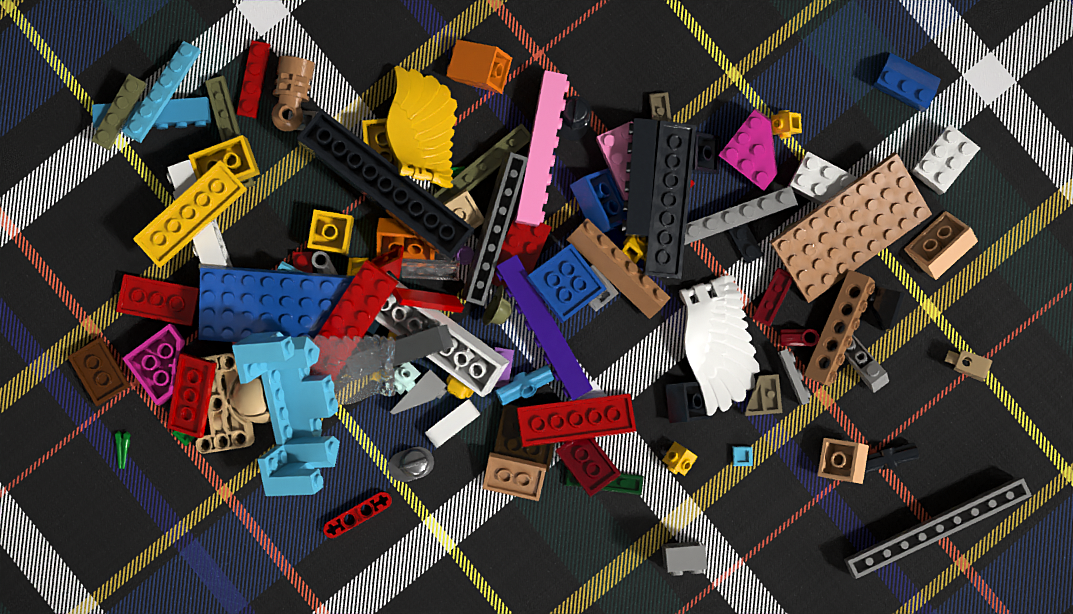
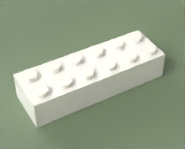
(209, 242)

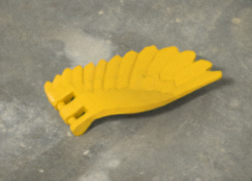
(421, 127)

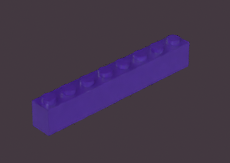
(544, 327)

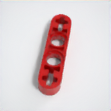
(356, 512)

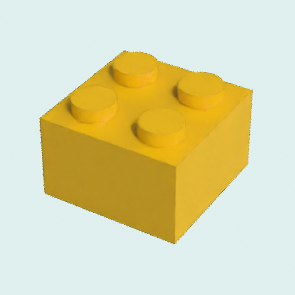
(330, 232)

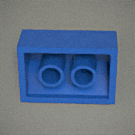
(907, 83)
(600, 200)

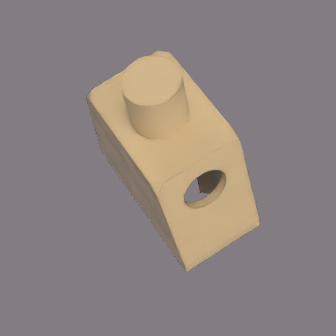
(978, 365)

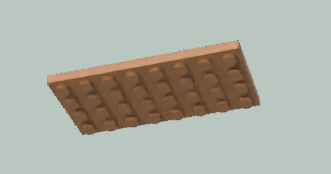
(851, 227)

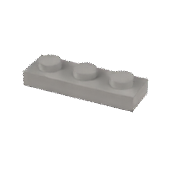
(795, 376)

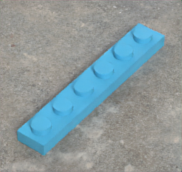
(161, 92)

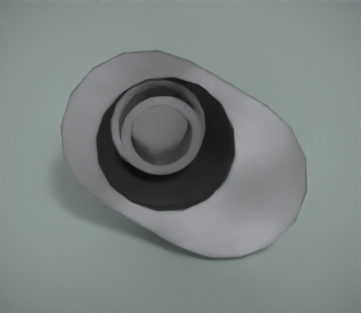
(411, 464)

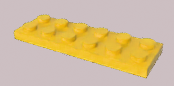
(190, 214)

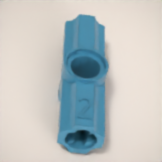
(524, 385)

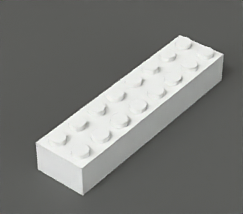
(468, 360)

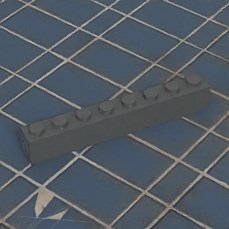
(494, 228)

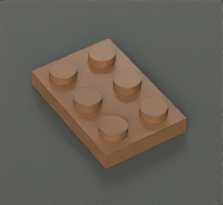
(514, 476)

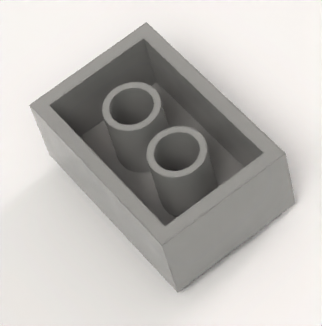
(684, 557)

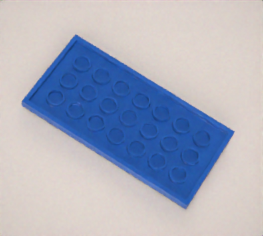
(261, 301)

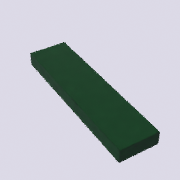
(624, 483)

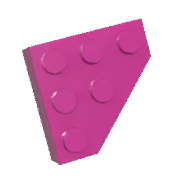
(753, 150)
(156, 363)

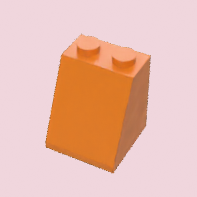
(479, 66)

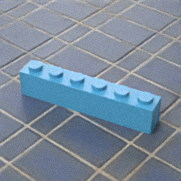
(176, 112)

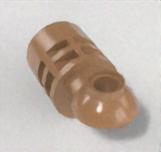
(292, 90)

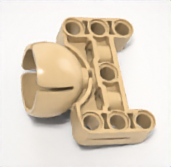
(238, 410)

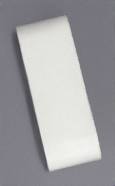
(452, 423)

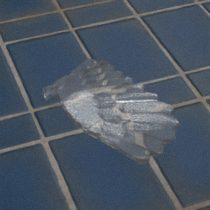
(356, 365)

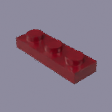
(773, 297)

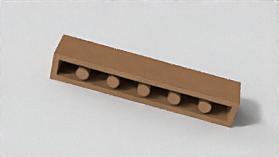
(618, 268)

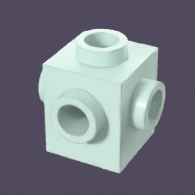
(405, 377)

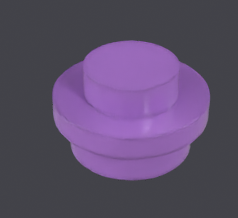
(465, 255)

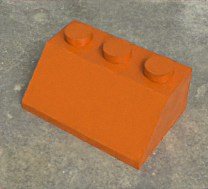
(393, 234)

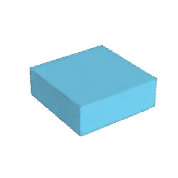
(742, 456)

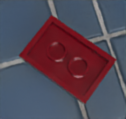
(588, 464)

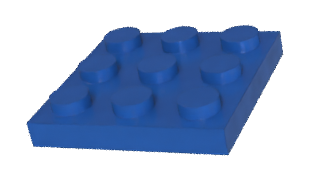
(566, 283)

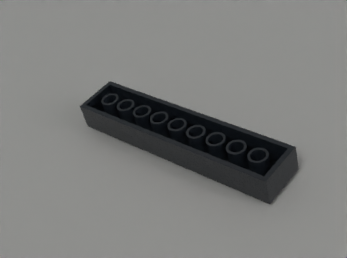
(384, 186)

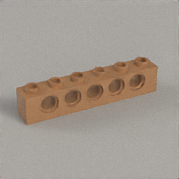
(853, 282)

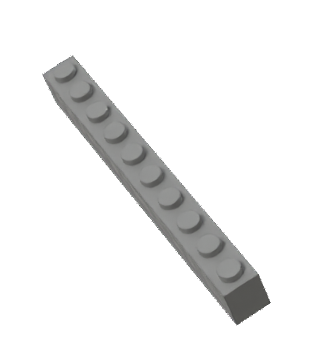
(937, 527)

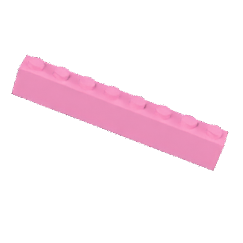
(541, 148)

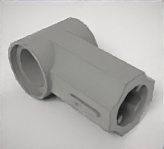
(327, 268)

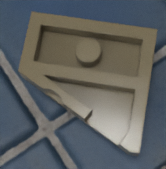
(765, 396)

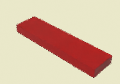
(427, 300)

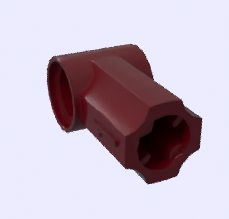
(795, 337)

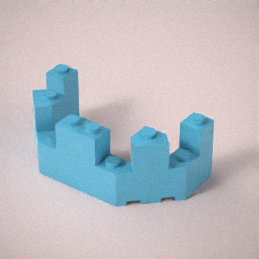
(294, 408)

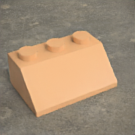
(941, 244)

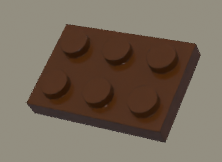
(99, 371)

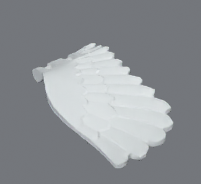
(718, 343)

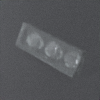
(430, 269)

